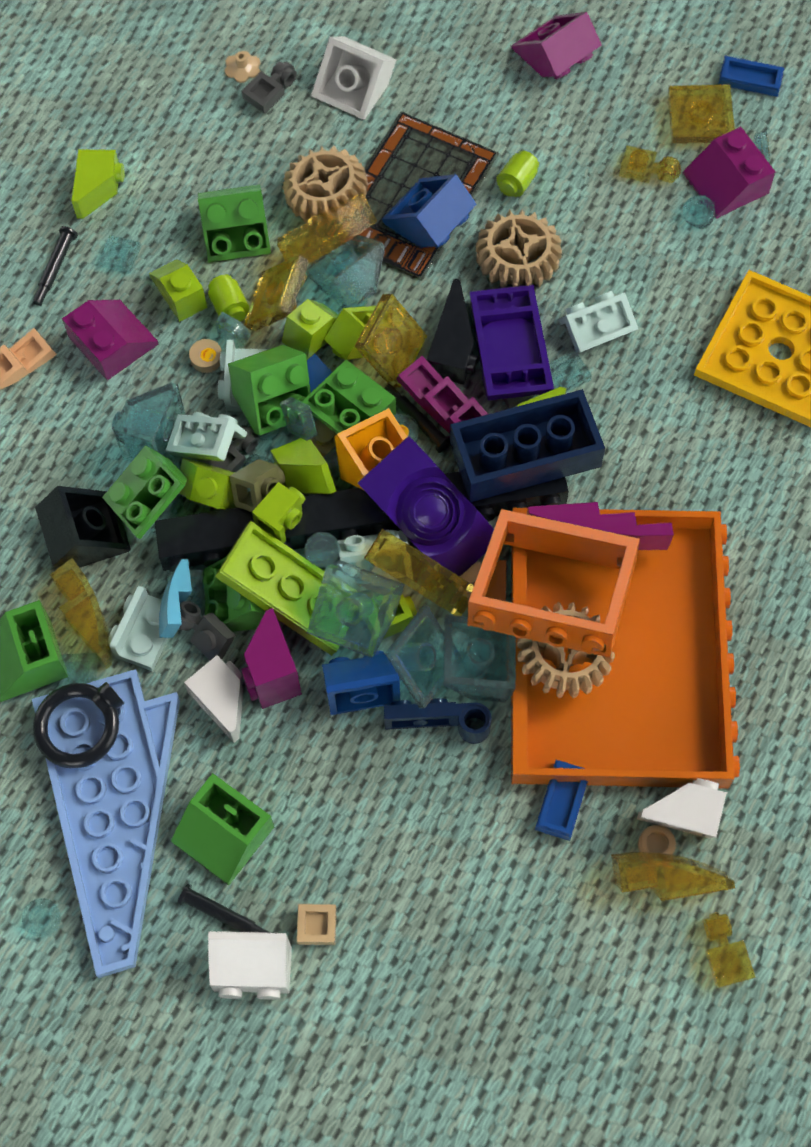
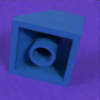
(431, 210)
(360, 683)

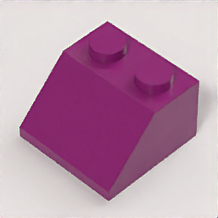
(559, 44)
(730, 172)
(108, 335)
(270, 667)

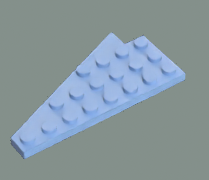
(113, 811)

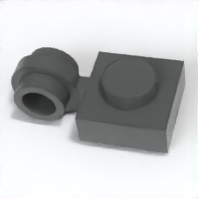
(266, 91)
(234, 459)
(210, 633)

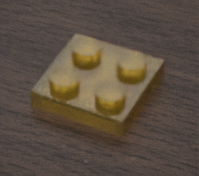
(699, 112)
(276, 293)
(390, 339)

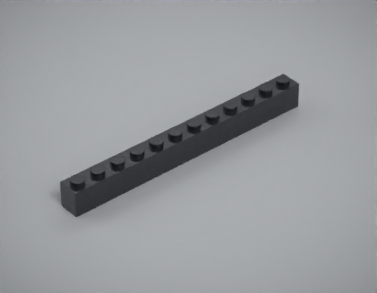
(345, 513)

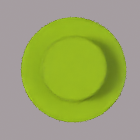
(517, 174)
(228, 297)

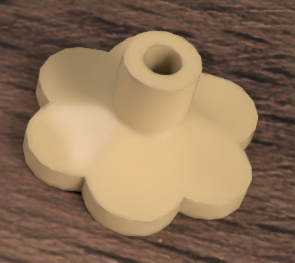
(242, 66)

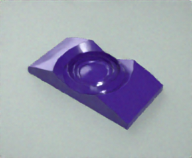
(510, 342)
(428, 507)

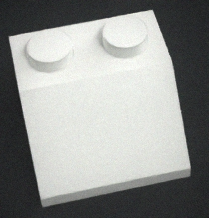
(352, 76)
(690, 809)
(249, 964)

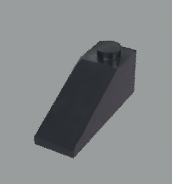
(453, 341)

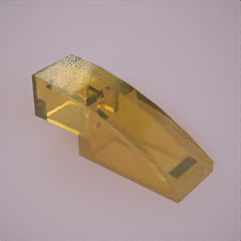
(328, 230)
(420, 573)
(83, 610)
(667, 874)

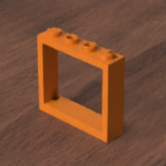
(564, 541)

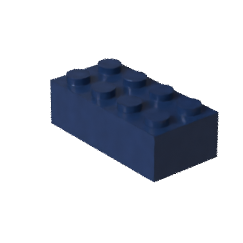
(526, 445)

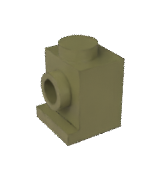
(260, 478)

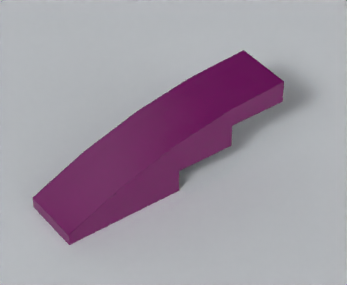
(438, 395)
(651, 536)

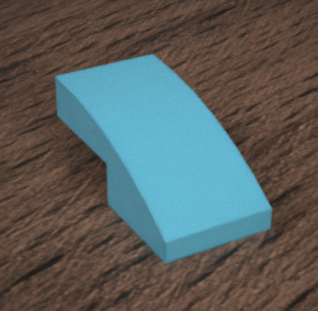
(175, 593)

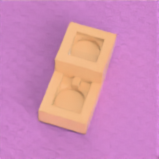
(23, 357)

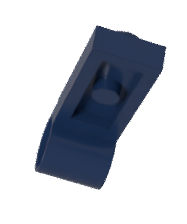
(439, 713)

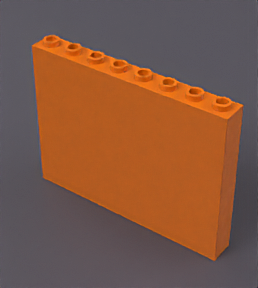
(668, 693)

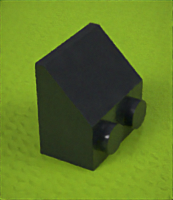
(80, 526)

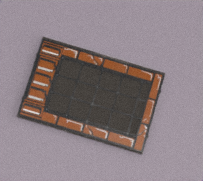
(406, 154)

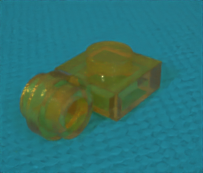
(640, 164)
(730, 961)

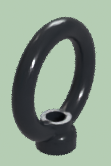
(104, 698)

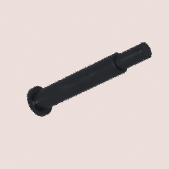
(54, 263)
(424, 424)
(218, 911)

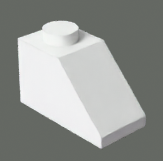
(219, 694)

